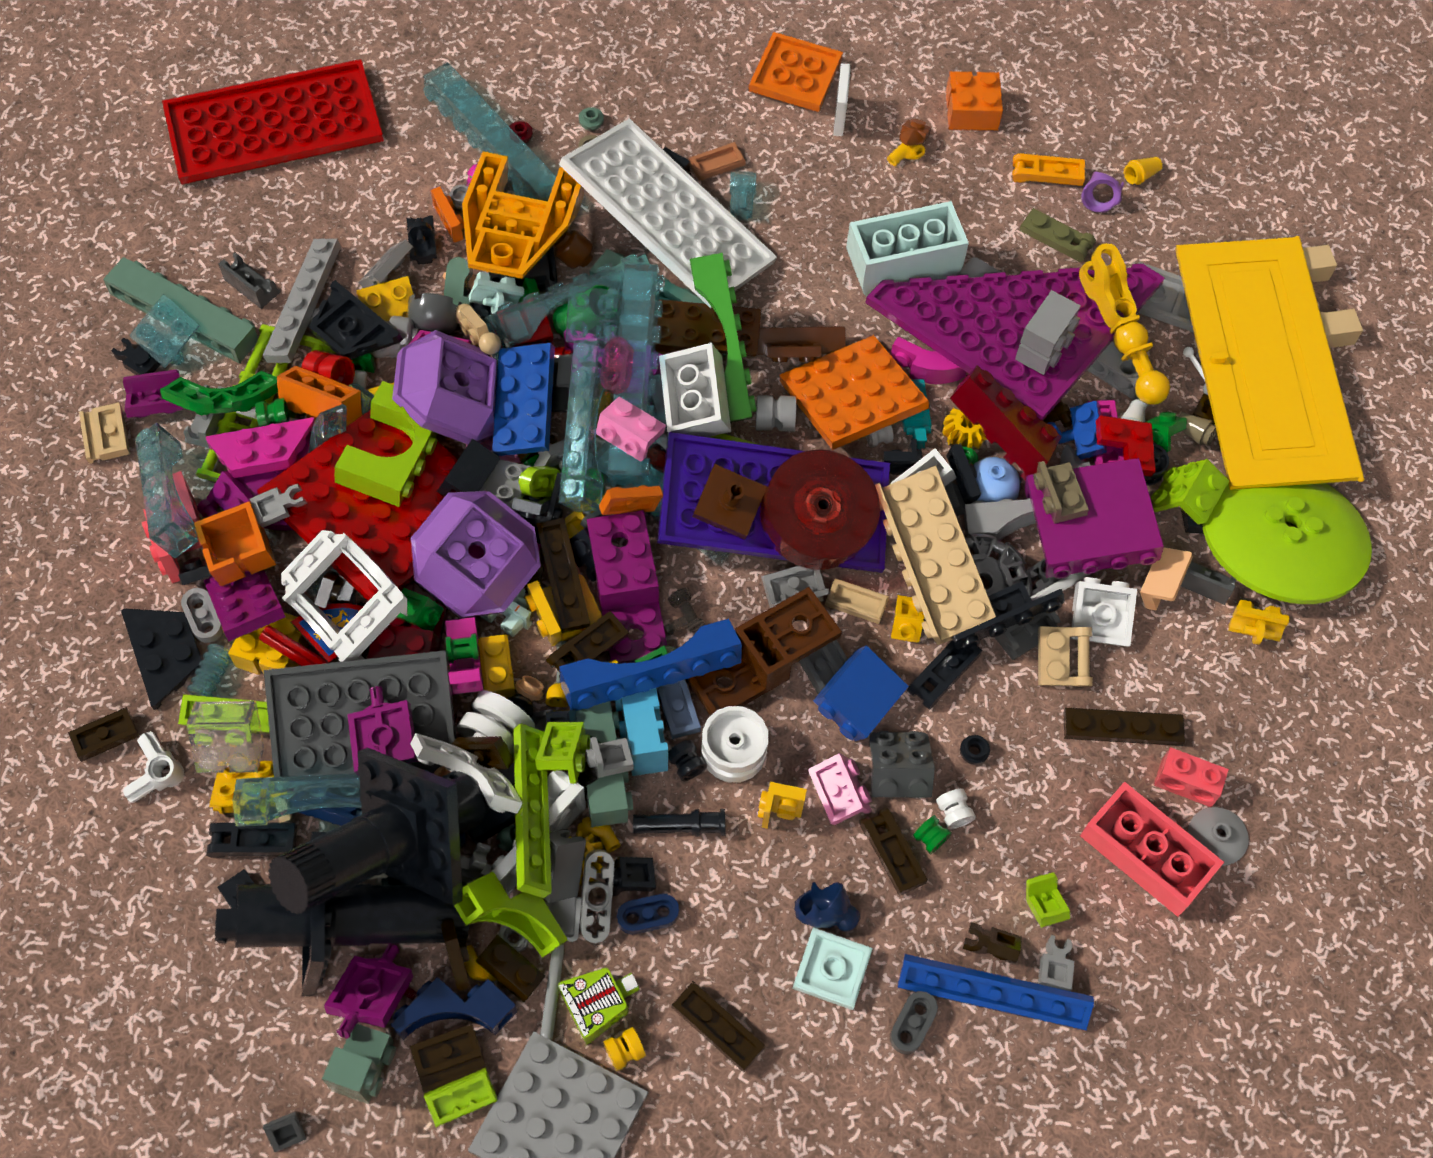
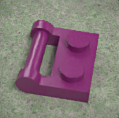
(226, 492)

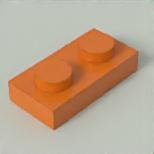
(444, 207)
(625, 500)

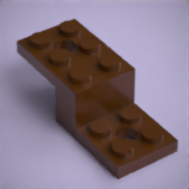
(768, 651)

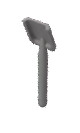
(567, 915)

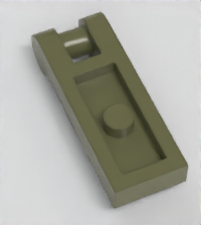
(1057, 235)

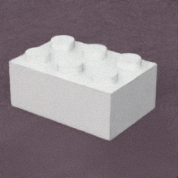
(695, 392)

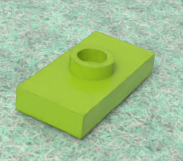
(460, 1097)

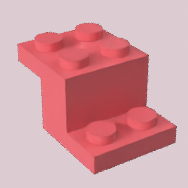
(167, 563)

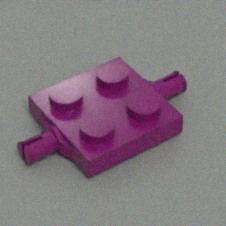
(383, 728)
(368, 991)

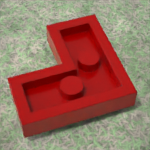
(1132, 436)

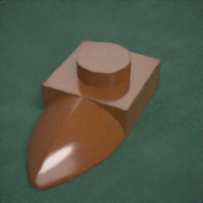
(914, 132)

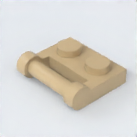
(1055, 656)

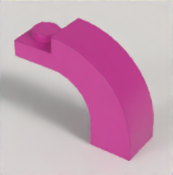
(925, 363)
(464, 674)

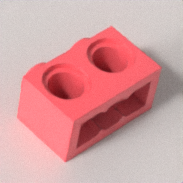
(1191, 777)

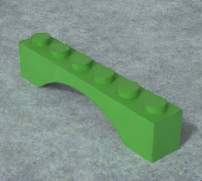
(711, 282)

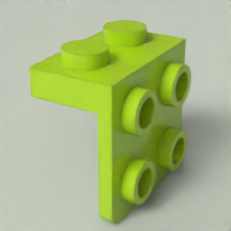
(1193, 488)

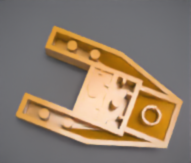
(512, 231)

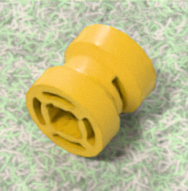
(617, 1051)

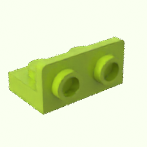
(563, 748)

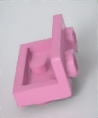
(629, 428)

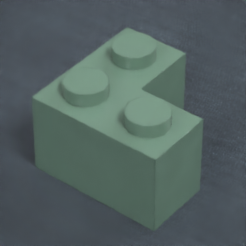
(358, 1066)

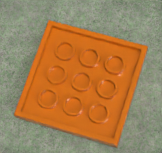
(854, 392)

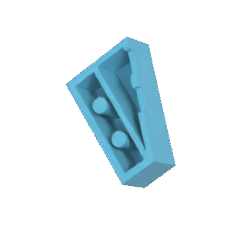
(643, 732)

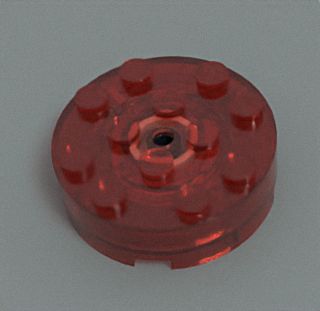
(820, 509)

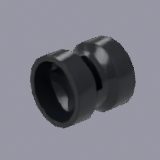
(686, 760)

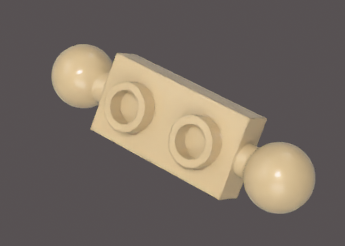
(477, 330)

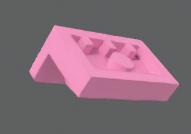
(840, 788)

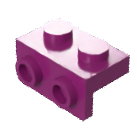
(144, 394)

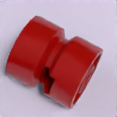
(330, 365)

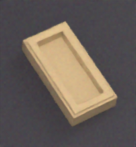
(857, 601)

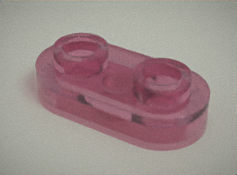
(616, 363)

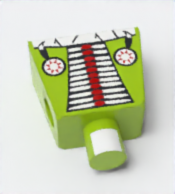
(597, 1001)

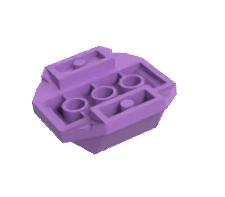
(447, 387)
(463, 582)

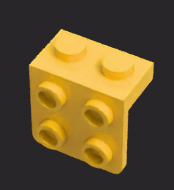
(543, 603)

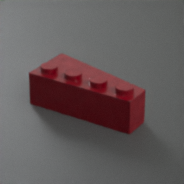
(1006, 421)

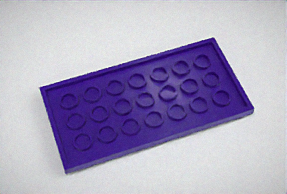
(686, 473)

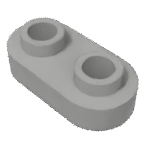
(202, 617)

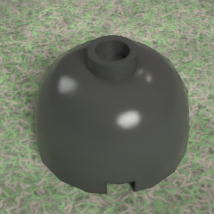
(433, 313)

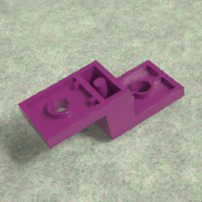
(627, 582)

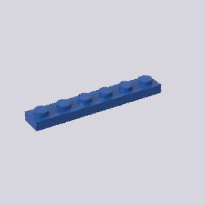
(996, 992)

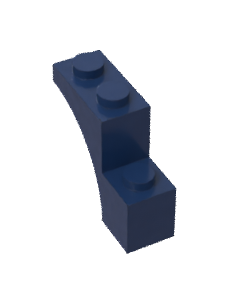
(437, 1002)

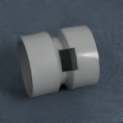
(775, 413)

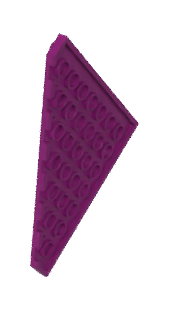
(986, 316)

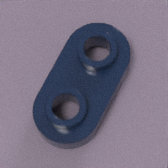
(646, 910)

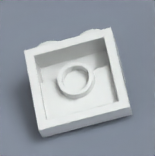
(1105, 609)

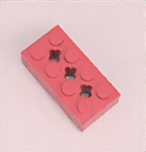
(1156, 830)

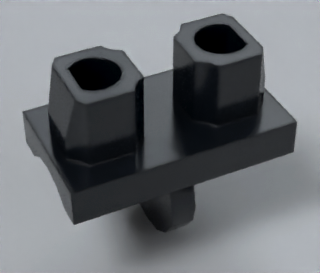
(422, 238)

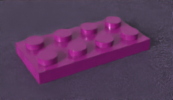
(244, 604)

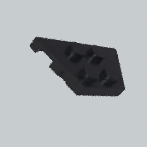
(350, 325)
(163, 650)

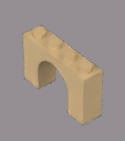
(1340, 326)

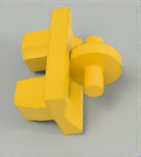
(1258, 623)

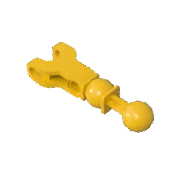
(1130, 337)

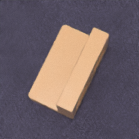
(1165, 577)

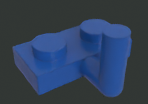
(1083, 430)

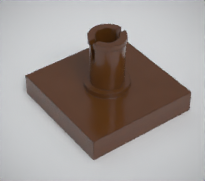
(729, 501)

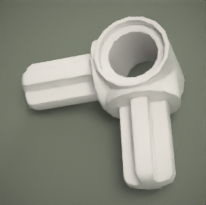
(157, 761)

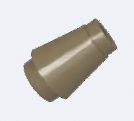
(1199, 429)

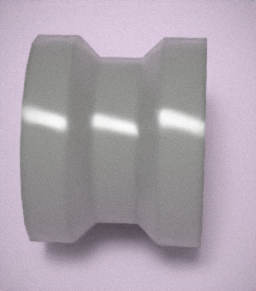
(883, 435)

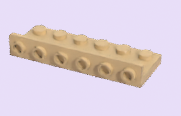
(934, 555)

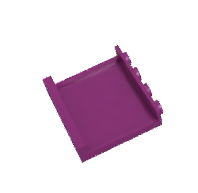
(1114, 533)

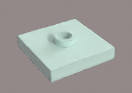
(832, 968)

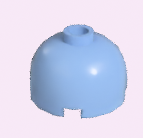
(997, 479)

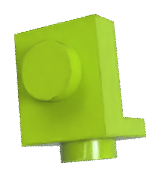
(1046, 900)

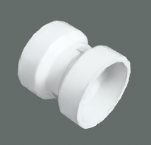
(955, 808)

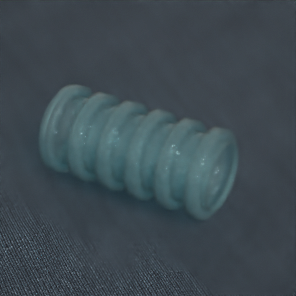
(211, 669)

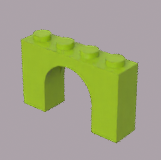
(387, 477)

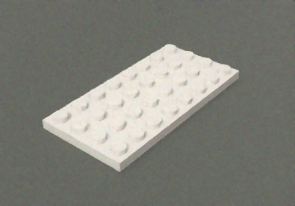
(664, 205)

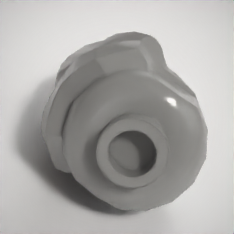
(406, 328)

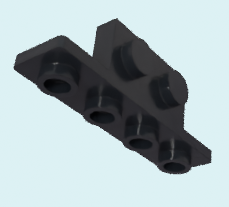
(1011, 607)

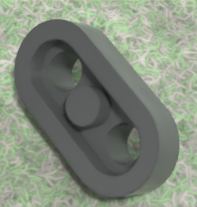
(913, 1023)

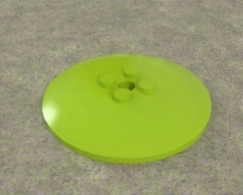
(1287, 563)

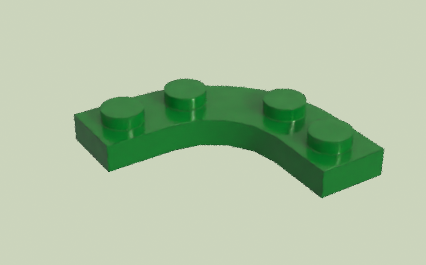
(220, 400)

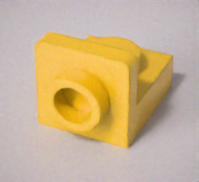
(907, 621)

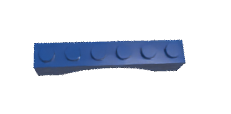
(597, 682)

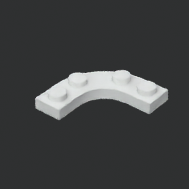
(492, 783)

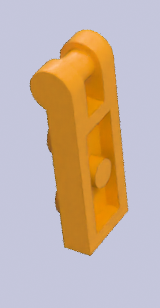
(1048, 169)

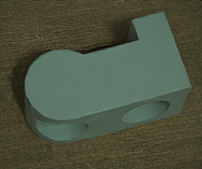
(457, 280)

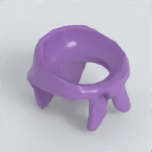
(1087, 194)

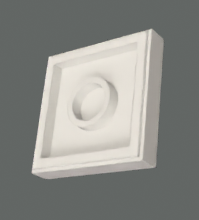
(842, 99)

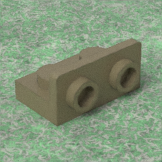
(1061, 492)

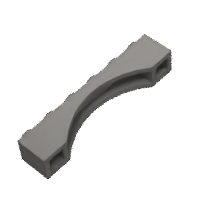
(998, 517)

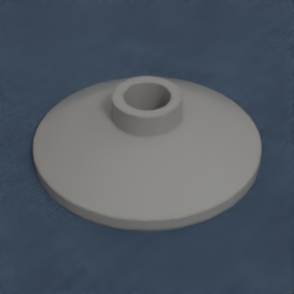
(1227, 848)

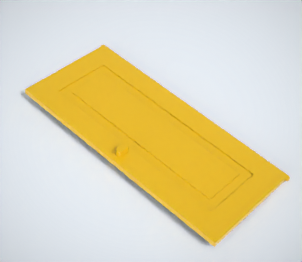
(1267, 364)

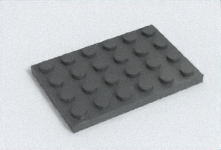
(312, 704)

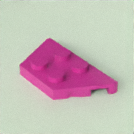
(261, 448)

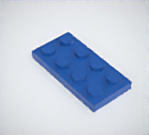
(523, 399)

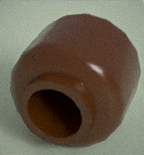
(574, 249)

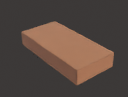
(717, 161)

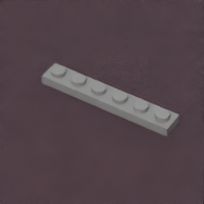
(301, 301)

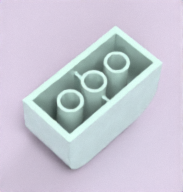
(907, 246)

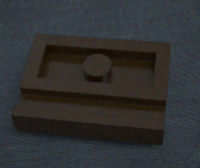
(447, 1057)

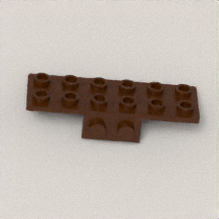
(696, 324)

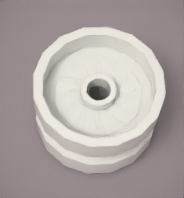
(493, 717)
(734, 743)

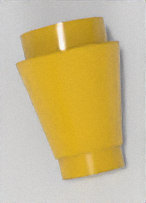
(1142, 169)

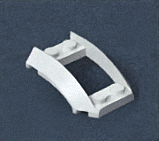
(368, 622)

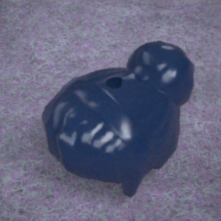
(827, 908)

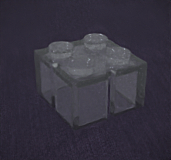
(225, 736)

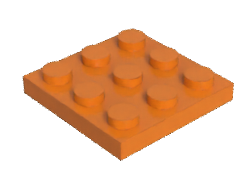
(795, 71)

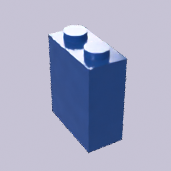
(860, 694)

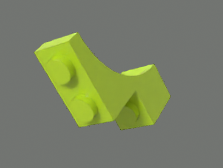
(525, 913)

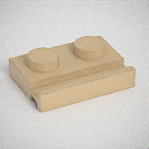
(104, 433)

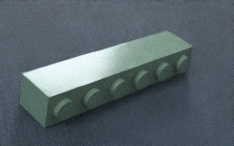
(218, 326)

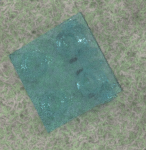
(593, 313)
(165, 332)

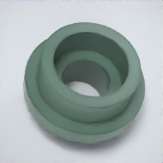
(591, 123)

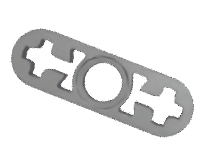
(587, 918)

